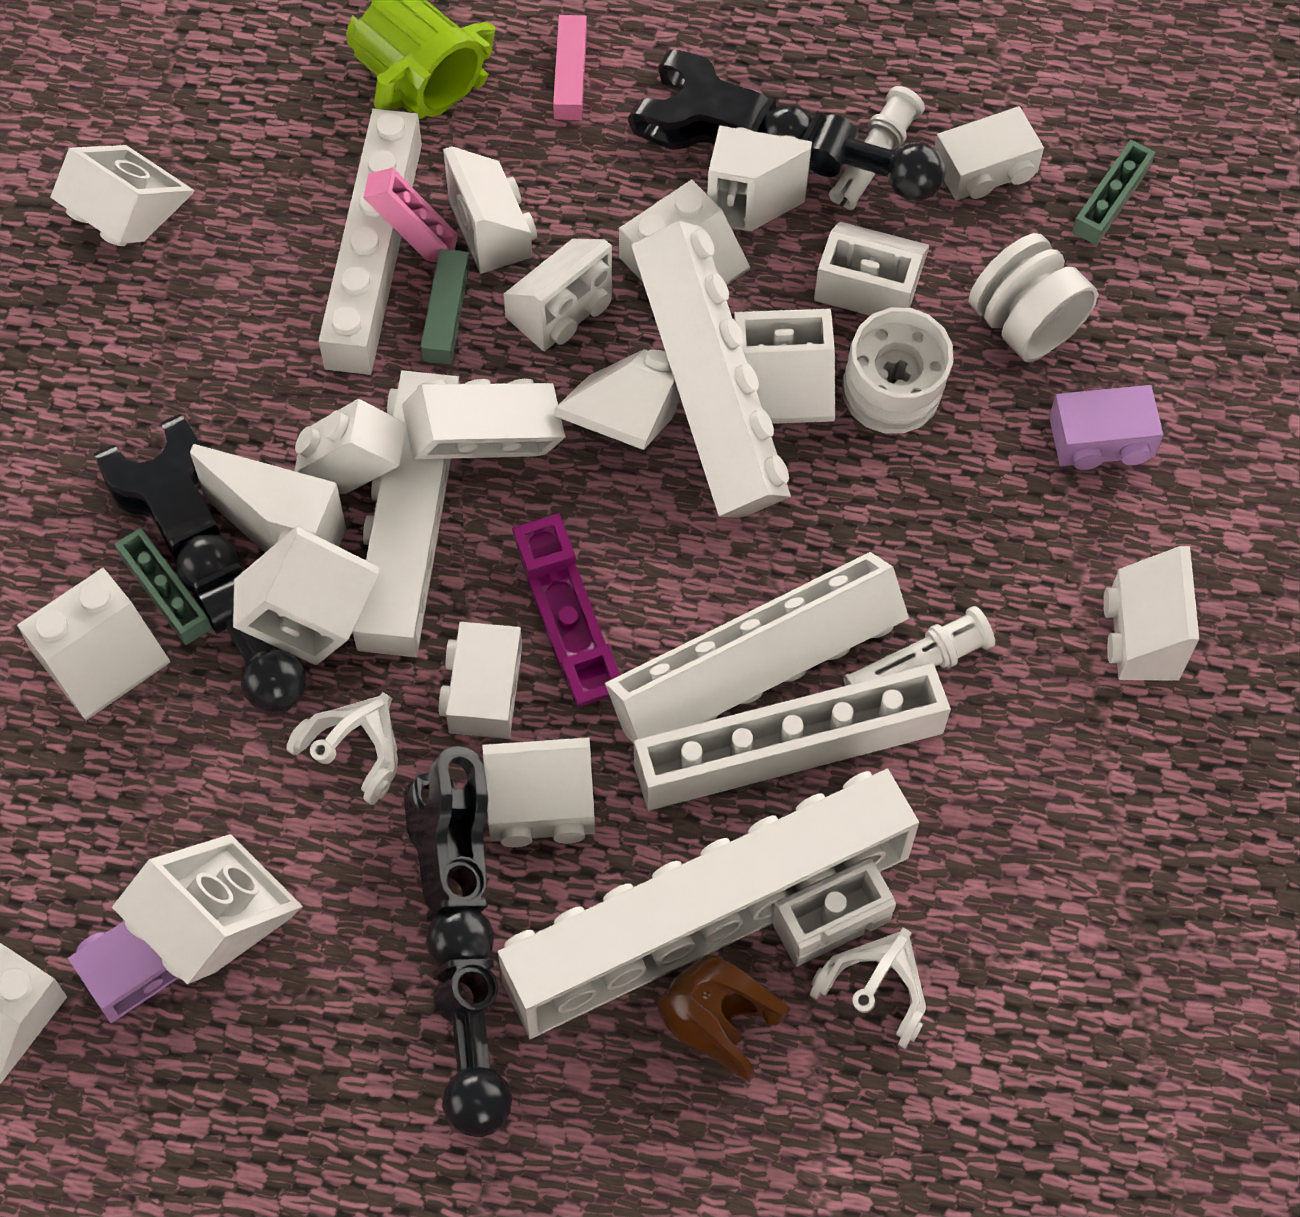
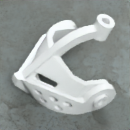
(374, 718)
(891, 952)

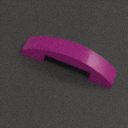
(565, 609)

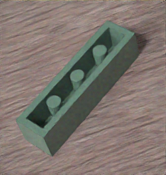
(1113, 192)
(445, 306)
(163, 586)

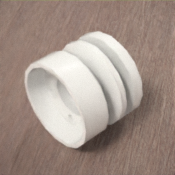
(1033, 297)
(900, 347)

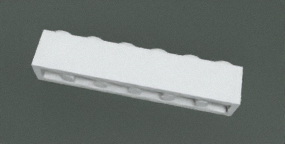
(368, 249)
(711, 370)
(402, 539)
(760, 649)
(790, 736)

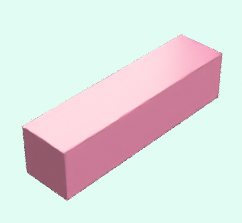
(570, 67)
(409, 213)

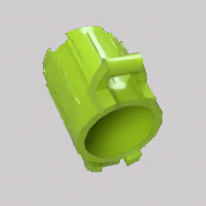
(419, 55)

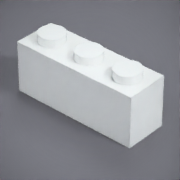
(482, 419)

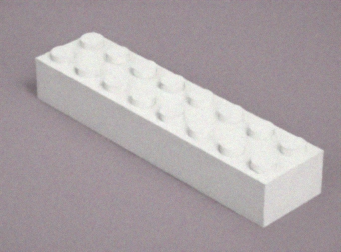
(700, 903)

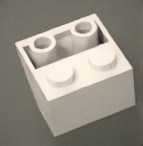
(757, 175)
(868, 270)
(562, 292)
(792, 362)
(303, 595)

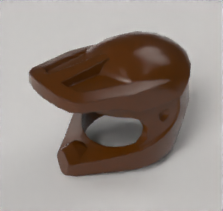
(706, 999)

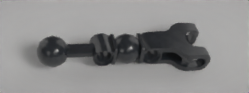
(706, 102)
(205, 560)
(460, 936)

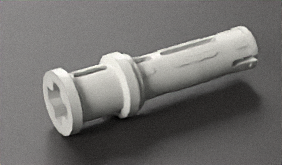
(885, 131)
(939, 646)

